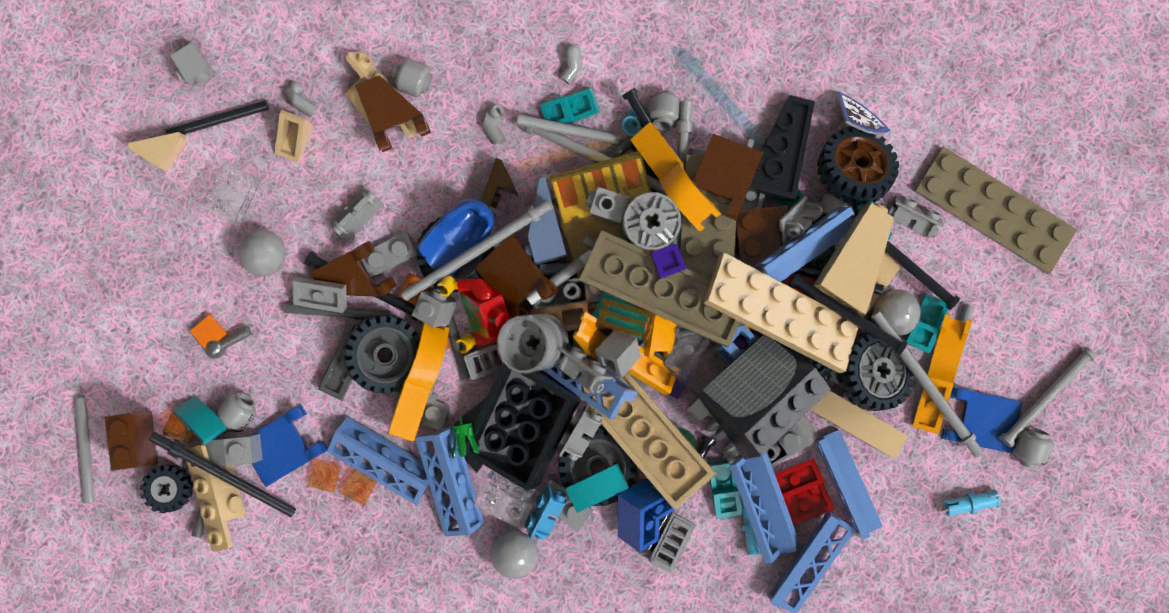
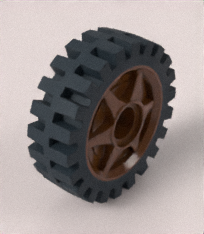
(858, 166)

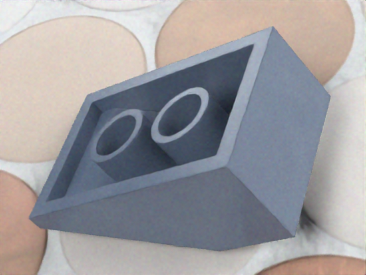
(544, 235)

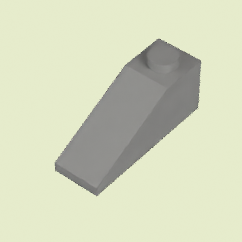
(231, 450)

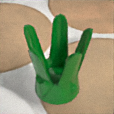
(460, 433)

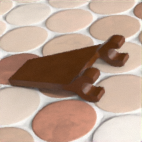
(387, 110)
(350, 272)

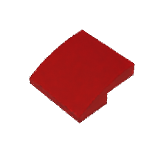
(804, 492)

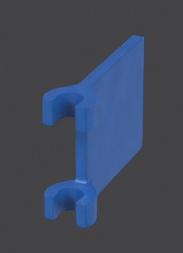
(985, 417)
(284, 447)

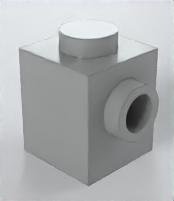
(192, 65)
(607, 204)
(434, 308)
(618, 353)

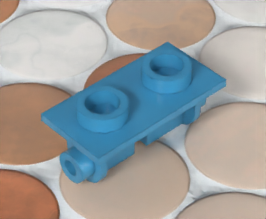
(547, 503)

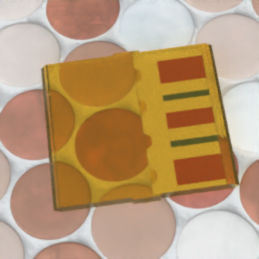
(571, 189)

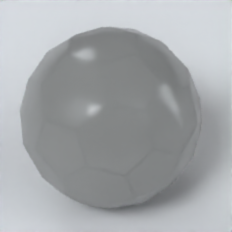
(262, 253)
(899, 309)
(514, 554)

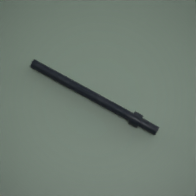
(177, 449)

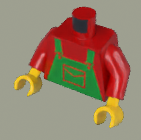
(483, 308)

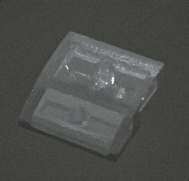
(693, 362)

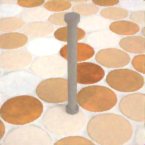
(1085, 356)

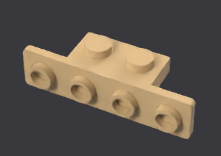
(363, 66)
(217, 502)

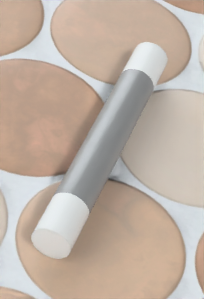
(563, 275)

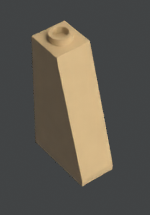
(857, 259)

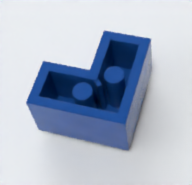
(640, 514)

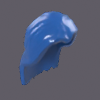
(456, 232)

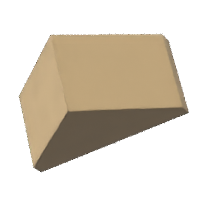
(292, 136)
(161, 149)

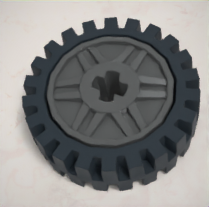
(875, 375)

